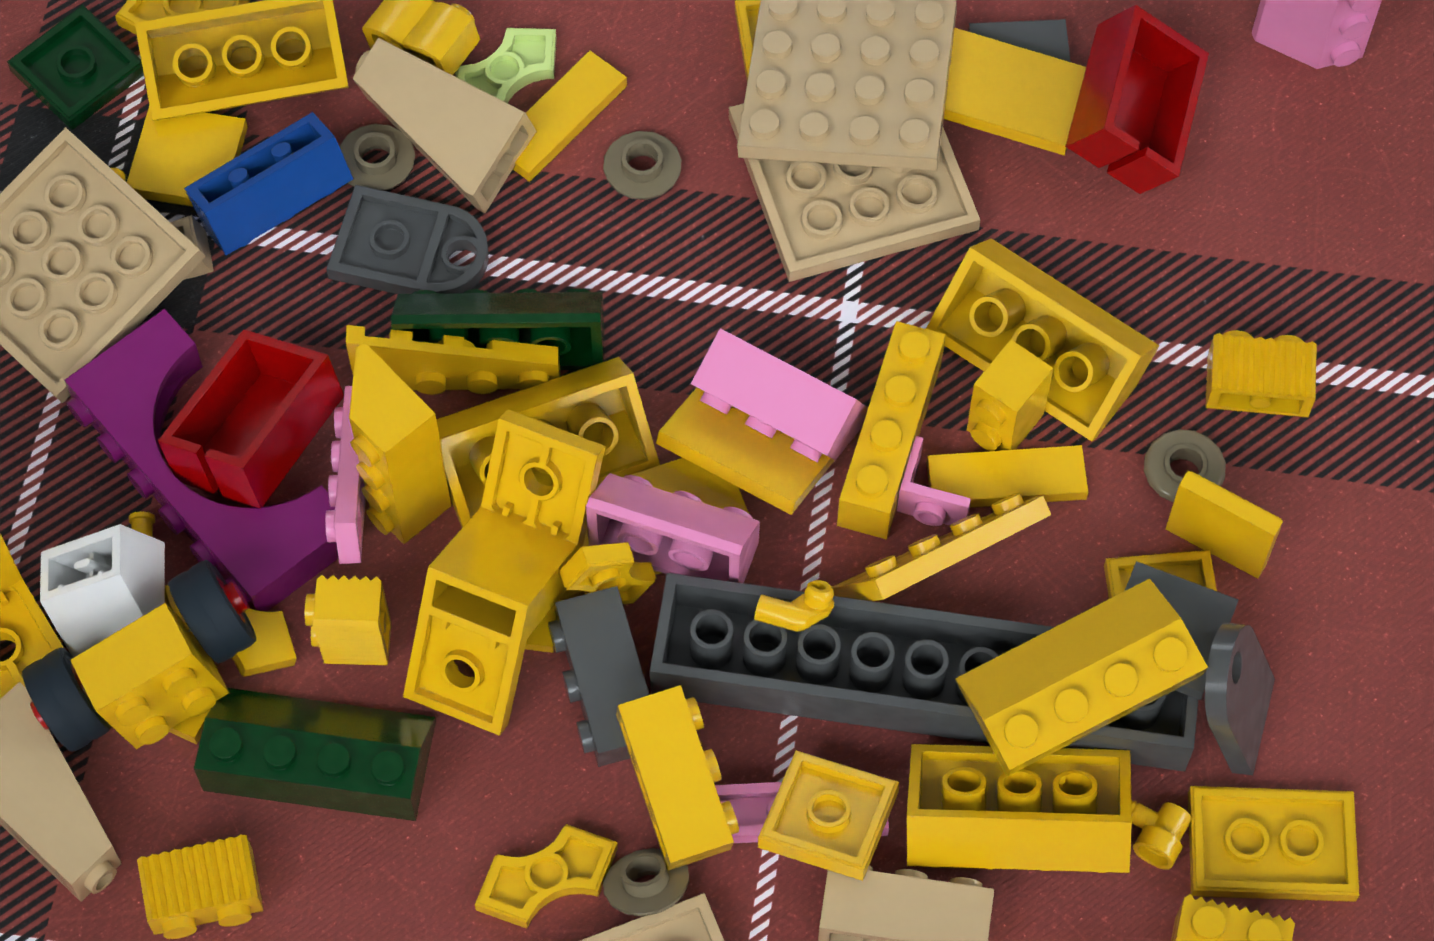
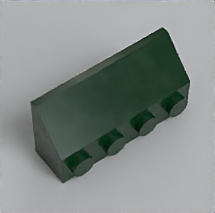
(560, 319)
(315, 753)

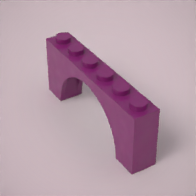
(127, 400)

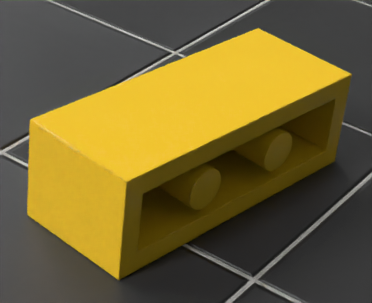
(677, 776)

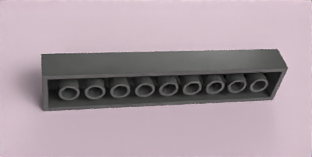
(867, 667)

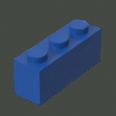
(269, 183)

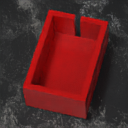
(1137, 100)
(251, 418)

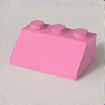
(1316, 30)
(778, 397)
(672, 529)

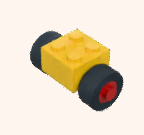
(147, 671)

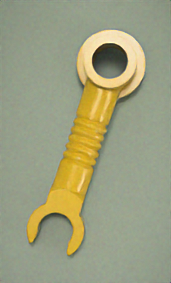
(1160, 833)

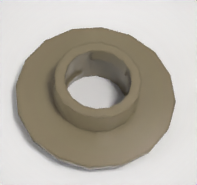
(380, 175)
(638, 183)
(1187, 446)
(648, 896)

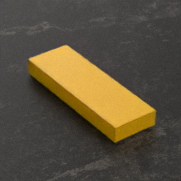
(568, 110)
(993, 475)

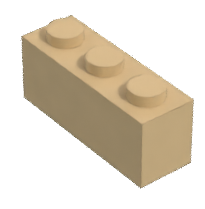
(904, 908)

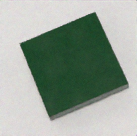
(77, 67)

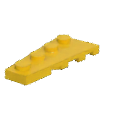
(458, 363)
(935, 554)

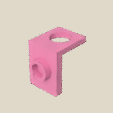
(926, 503)

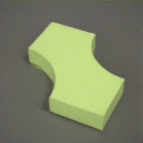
(520, 60)

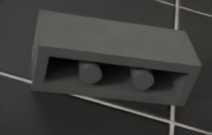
(601, 670)

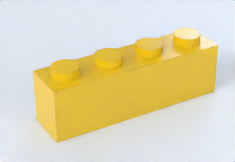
(890, 430)

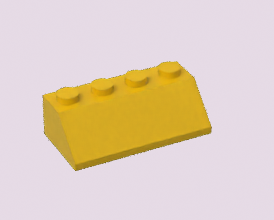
(240, 56)
(1008, 298)
(591, 403)
(395, 449)
(1081, 676)
(1047, 817)

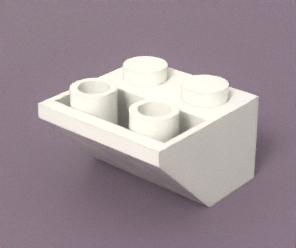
(101, 584)

